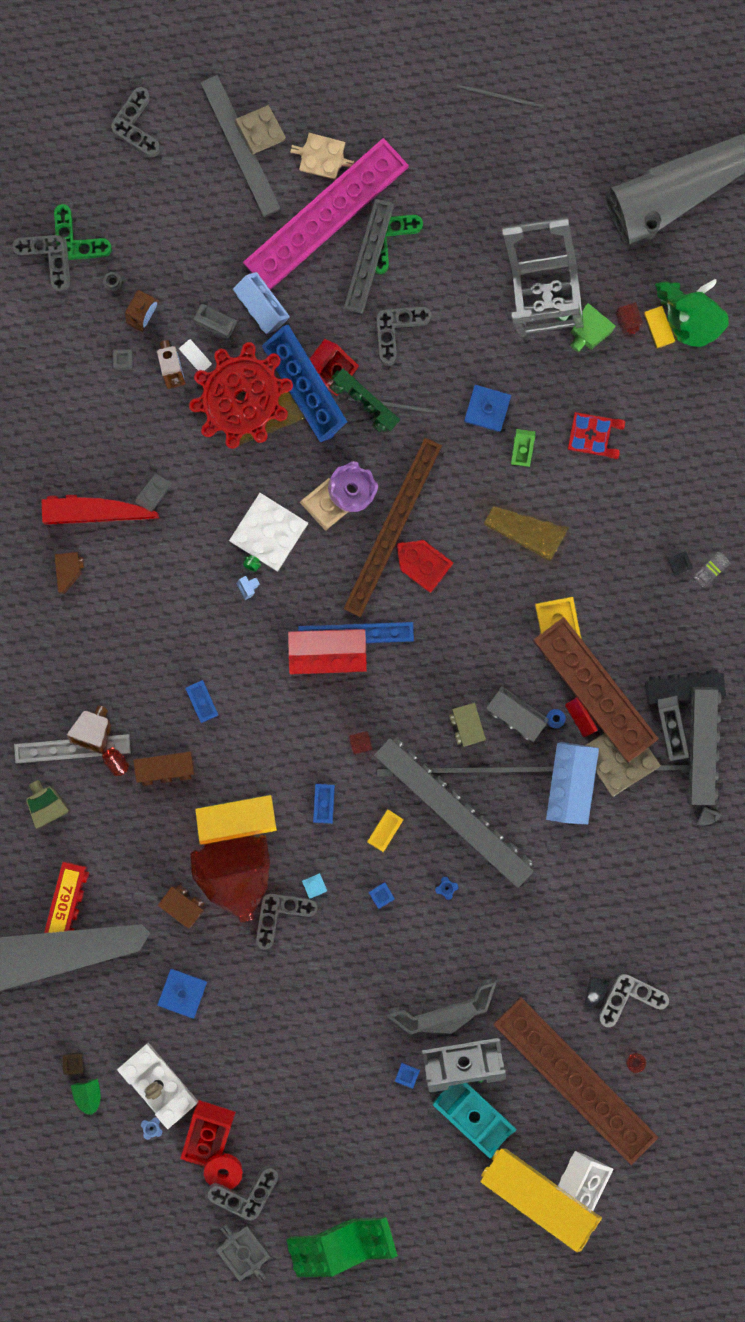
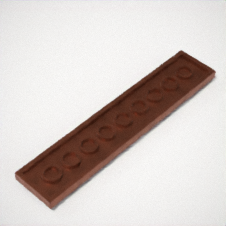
(576, 1081)

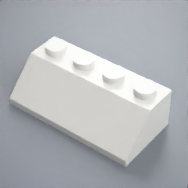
(585, 1179)

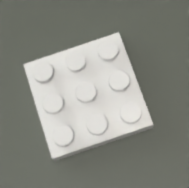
(268, 532)

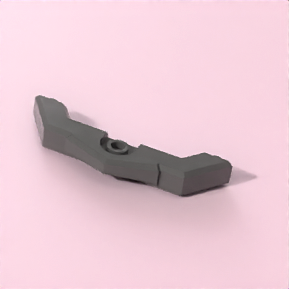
(447, 1018)

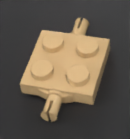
(322, 156)

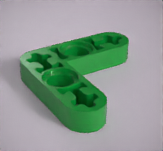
(410, 230)
(74, 245)

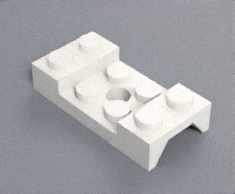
(147, 1067)

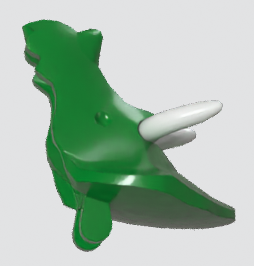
(692, 316)

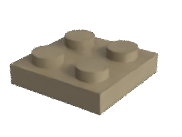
(260, 129)

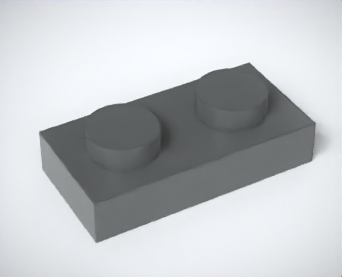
(153, 492)

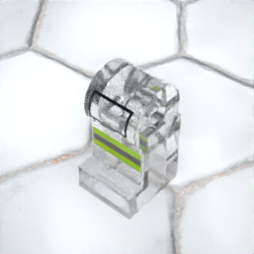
(711, 569)

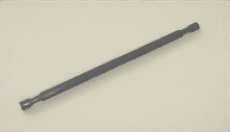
(500, 96)
(404, 406)

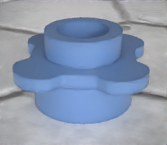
(151, 1133)

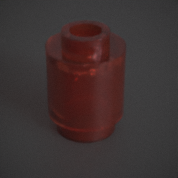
(115, 762)

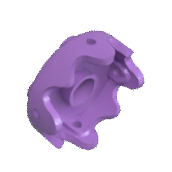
(359, 478)

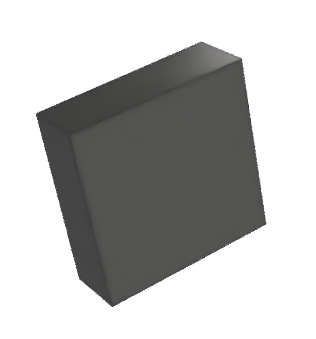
(122, 359)

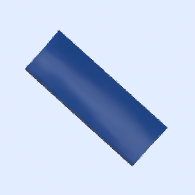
(308, 388)

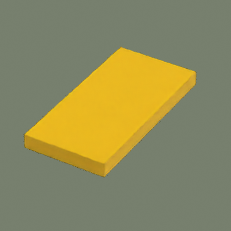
(235, 819)

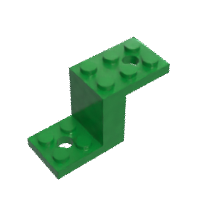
(341, 1247)

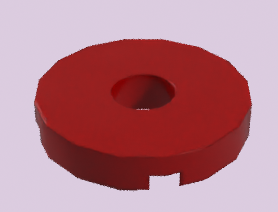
(226, 1162)

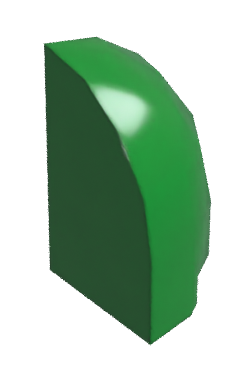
(87, 1096)

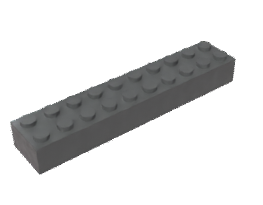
(454, 811)

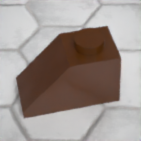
(68, 570)

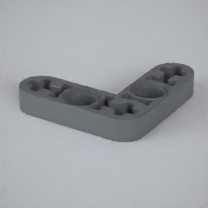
(128, 122)
(53, 253)
(394, 314)
(280, 907)
(245, 1202)

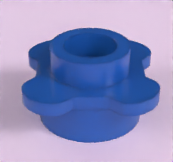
(446, 883)

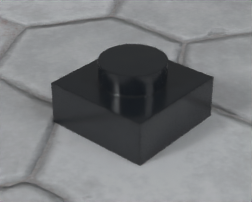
(680, 563)

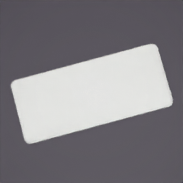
(195, 356)

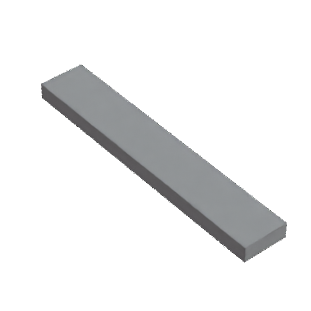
(65, 750)

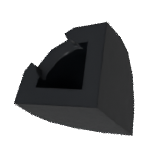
(596, 991)

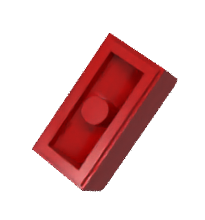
(581, 717)

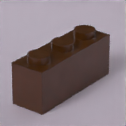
(164, 768)

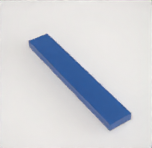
(374, 632)

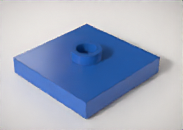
(487, 408)
(182, 993)

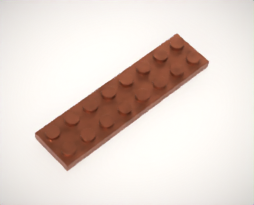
(595, 689)

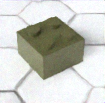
(467, 725)

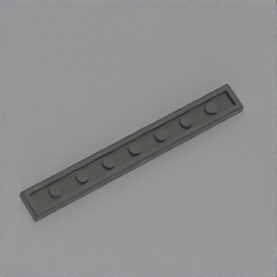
(248, 163)

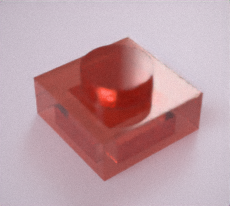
(360, 742)

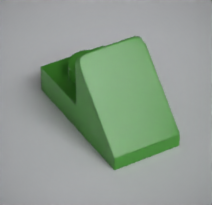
(523, 447)

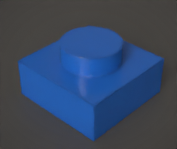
(381, 895)
(407, 1075)

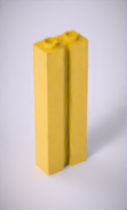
(540, 1199)

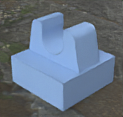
(246, 587)

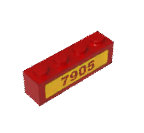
(66, 897)

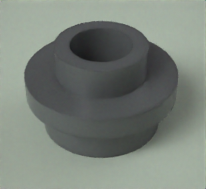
(112, 275)

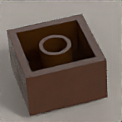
(182, 906)

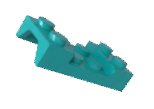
(488, 1131)

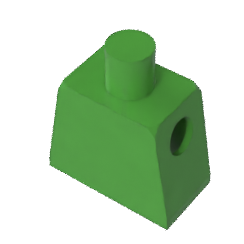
(594, 331)

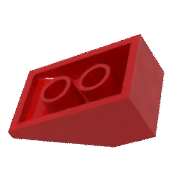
(207, 1133)

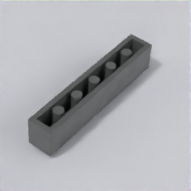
(703, 745)

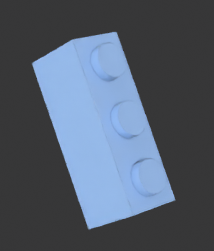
(261, 303)

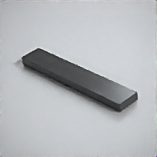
(368, 256)

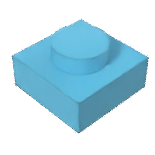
(314, 886)

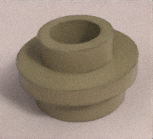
(153, 1090)

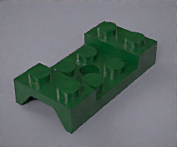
(383, 418)

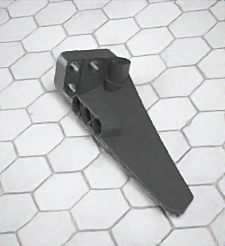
(673, 189)
(48, 954)

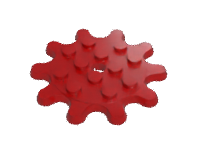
(222, 389)

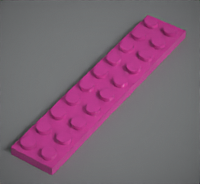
(326, 213)

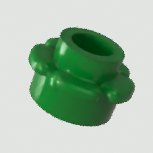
(251, 563)

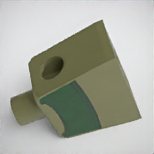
(45, 804)

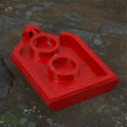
(423, 563)

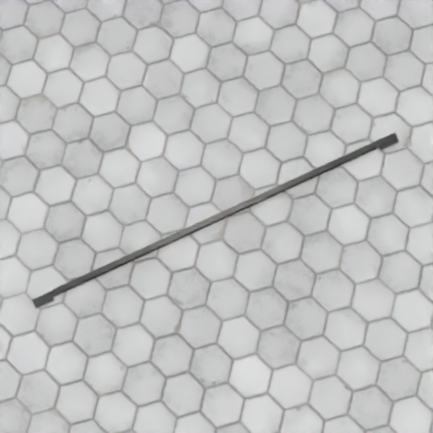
(387, 772)

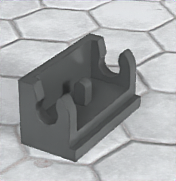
(215, 321)

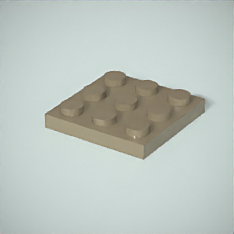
(615, 771)

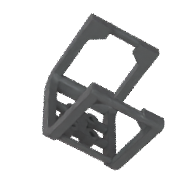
(550, 307)

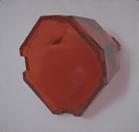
(233, 873)

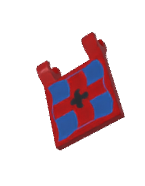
(592, 433)

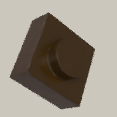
(73, 1064)

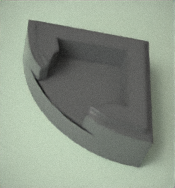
(708, 816)

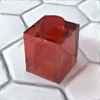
(629, 318)

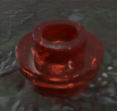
(636, 1069)

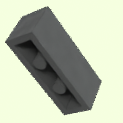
(517, 714)
(673, 728)

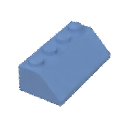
(572, 783)

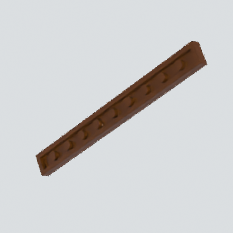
(392, 527)

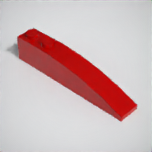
(86, 510)

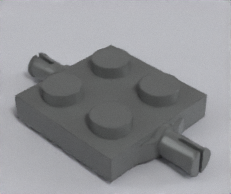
(243, 1253)

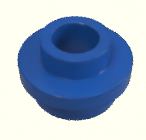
(551, 723)

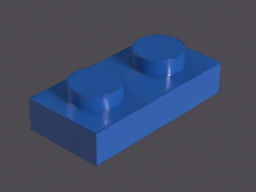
(202, 701)
(323, 803)

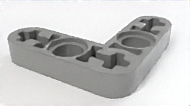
(632, 991)

